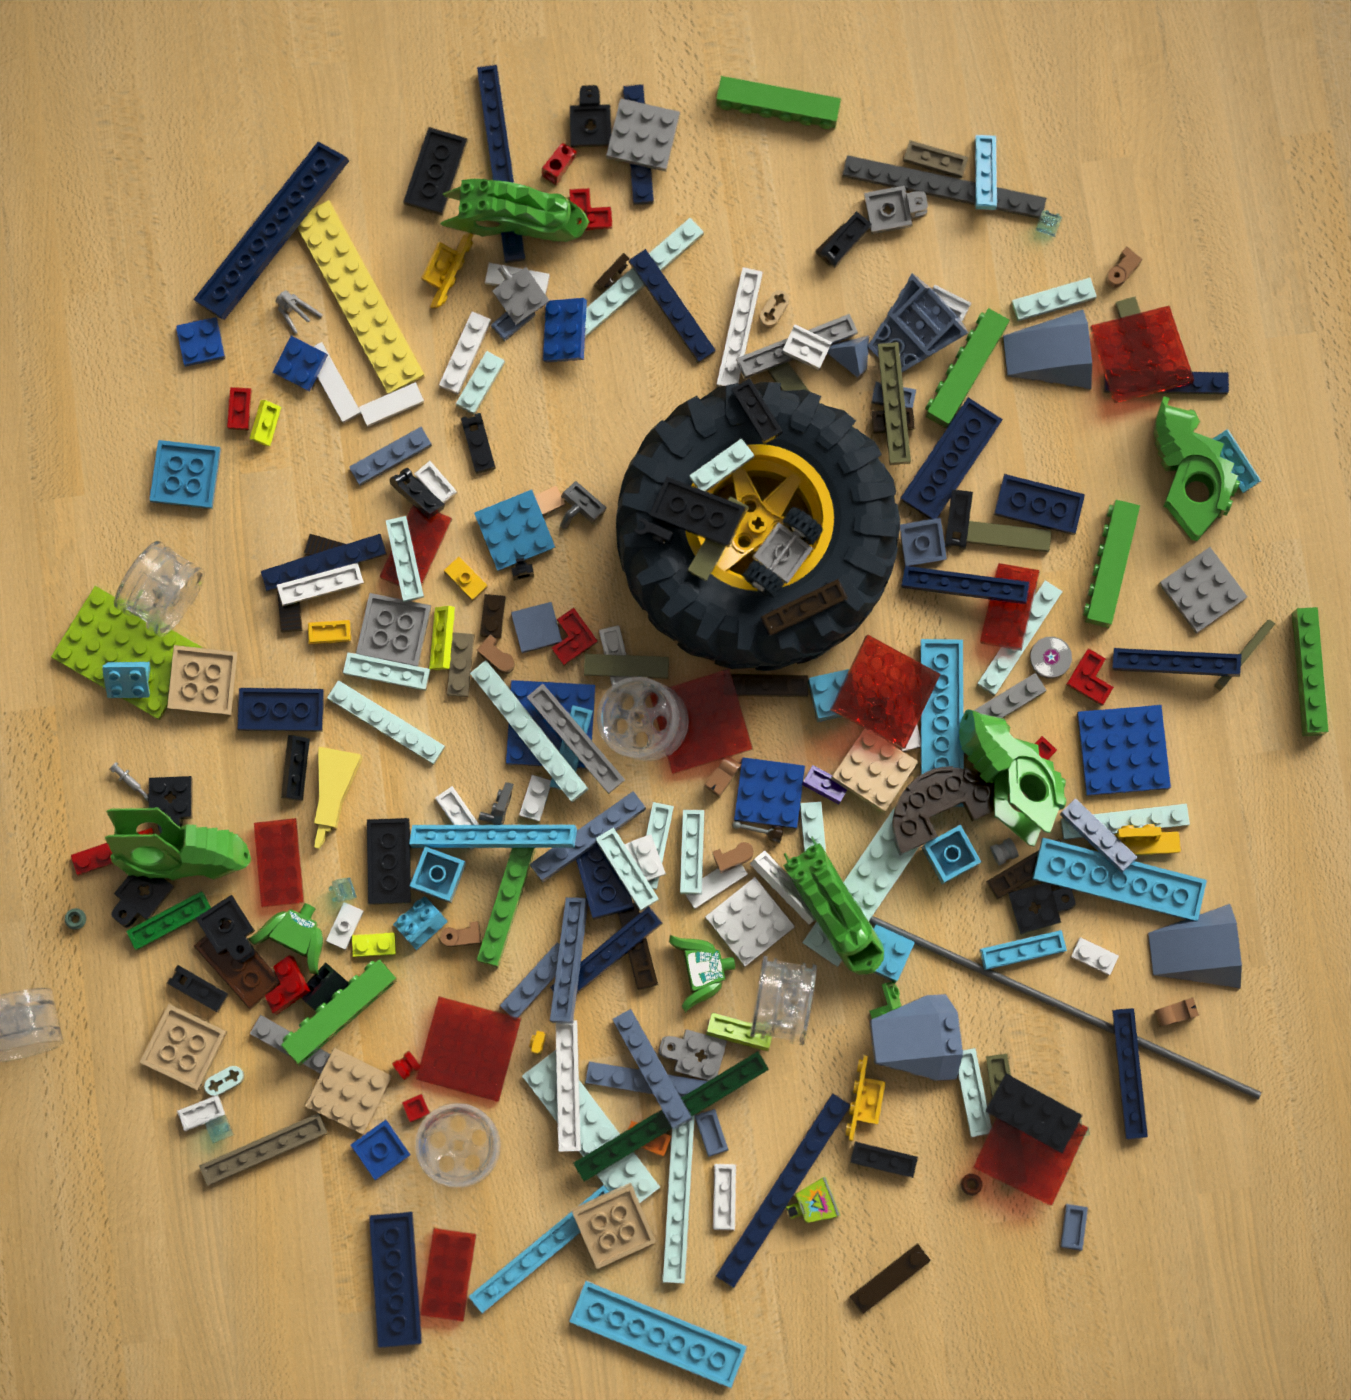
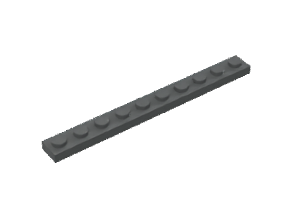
(939, 186)

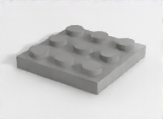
(643, 134)
(1203, 590)
(393, 629)

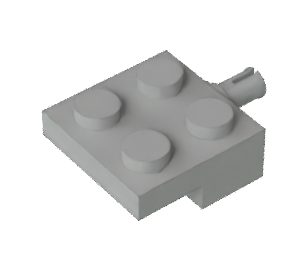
(520, 294)

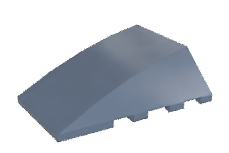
(919, 324)
(1052, 351)
(1199, 949)

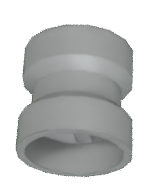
(1004, 851)

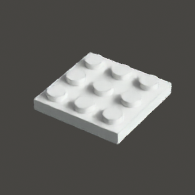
(749, 922)

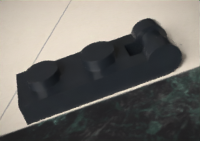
(846, 238)
(478, 444)
(417, 493)
(958, 518)
(198, 989)

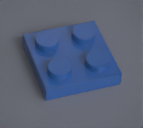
(200, 341)
(300, 363)
(380, 1149)

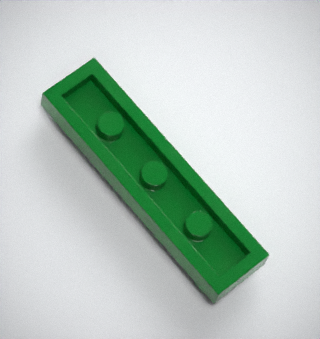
(168, 921)

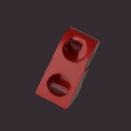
(558, 163)

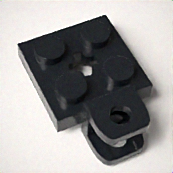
(590, 111)
(181, 788)
(137, 905)
(1050, 906)
(233, 938)

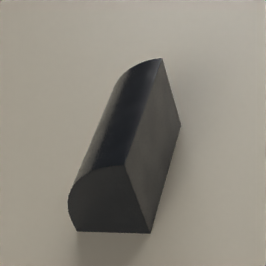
(323, 986)

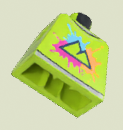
(814, 1202)

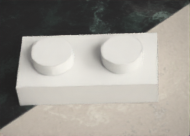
(535, 798)
(1094, 956)

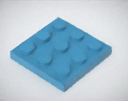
(185, 474)
(514, 530)

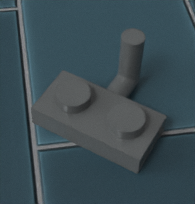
(581, 502)
(499, 809)

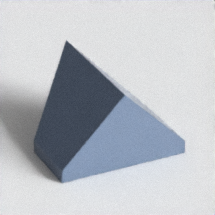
(852, 354)

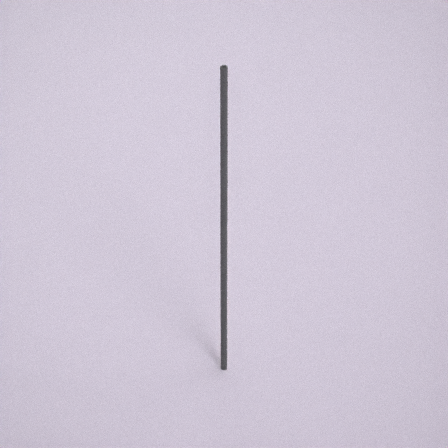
(1066, 1008)

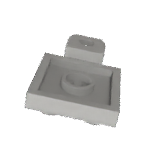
(904, 208)
(684, 1052)

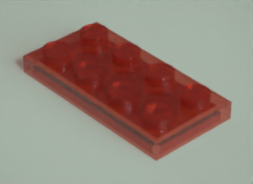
(426, 540)
(1008, 621)
(279, 862)
(448, 1274)

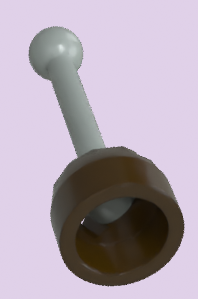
(774, 833)

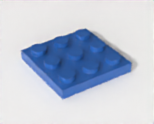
(769, 793)

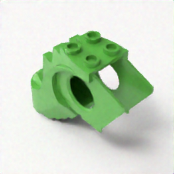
(516, 209)
(1193, 459)
(1013, 768)
(176, 850)
(835, 910)

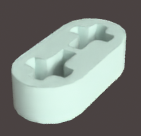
(221, 1076)

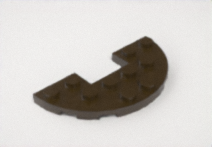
(935, 793)

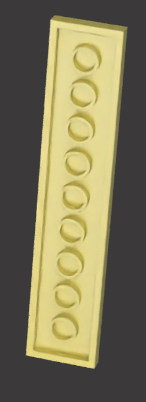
(359, 298)

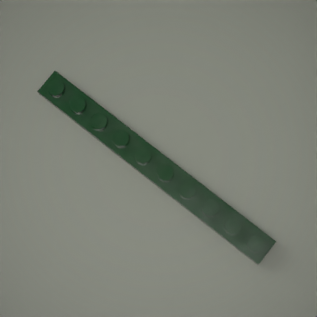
(658, 1123)

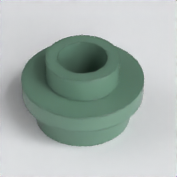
(70, 914)

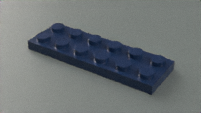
(951, 459)
(395, 1279)

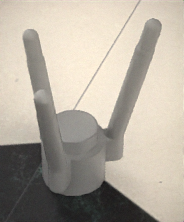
(288, 303)

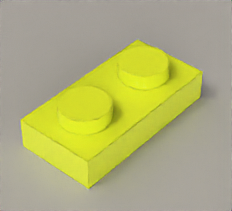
(265, 422)
(374, 944)

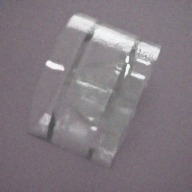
(28, 1024)

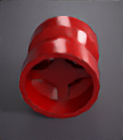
(406, 1065)

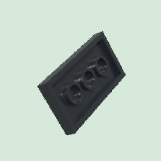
(435, 171)
(697, 512)
(388, 861)
(1033, 1113)

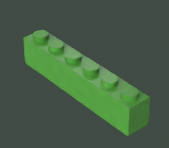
(778, 102)
(967, 368)
(1112, 563)
(1310, 671)
(505, 906)
(339, 1012)

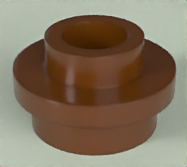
(978, 1184)

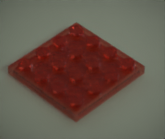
(1142, 354)
(885, 691)
(714, 722)
(468, 1048)
(1027, 1162)

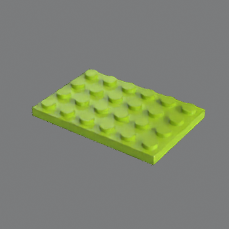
(108, 635)

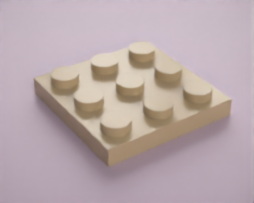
(202, 680)
(874, 770)
(183, 1047)
(348, 1090)
(613, 1225)

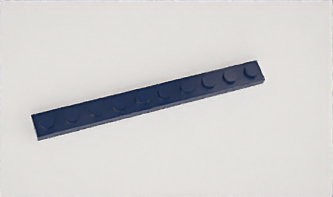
(498, 148)
(783, 1190)

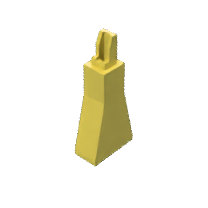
(335, 778)

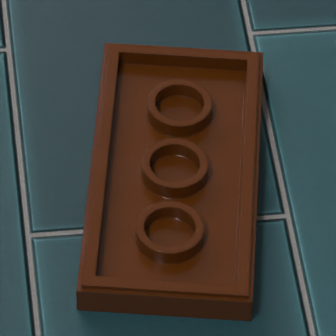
(247, 979)

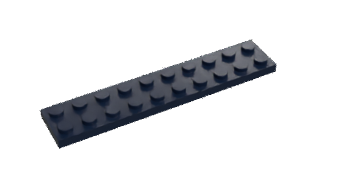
(271, 230)

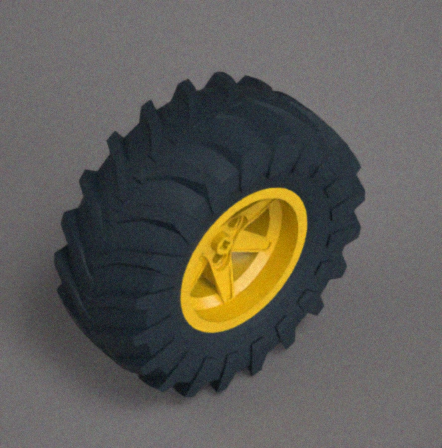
(816, 457)

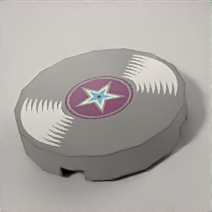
(1050, 657)

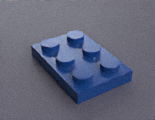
(565, 330)

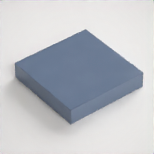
(922, 542)
(536, 627)

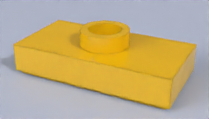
(465, 578)
(329, 632)
(537, 1042)

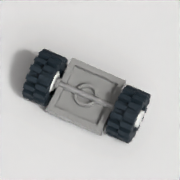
(782, 552)

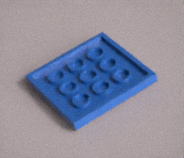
(567, 695)
(1123, 750)

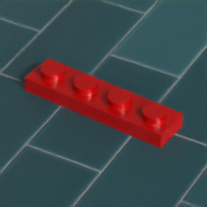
(96, 857)

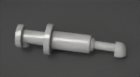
(128, 780)

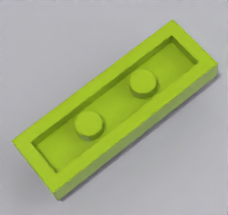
(736, 1031)

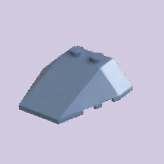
(920, 1038)

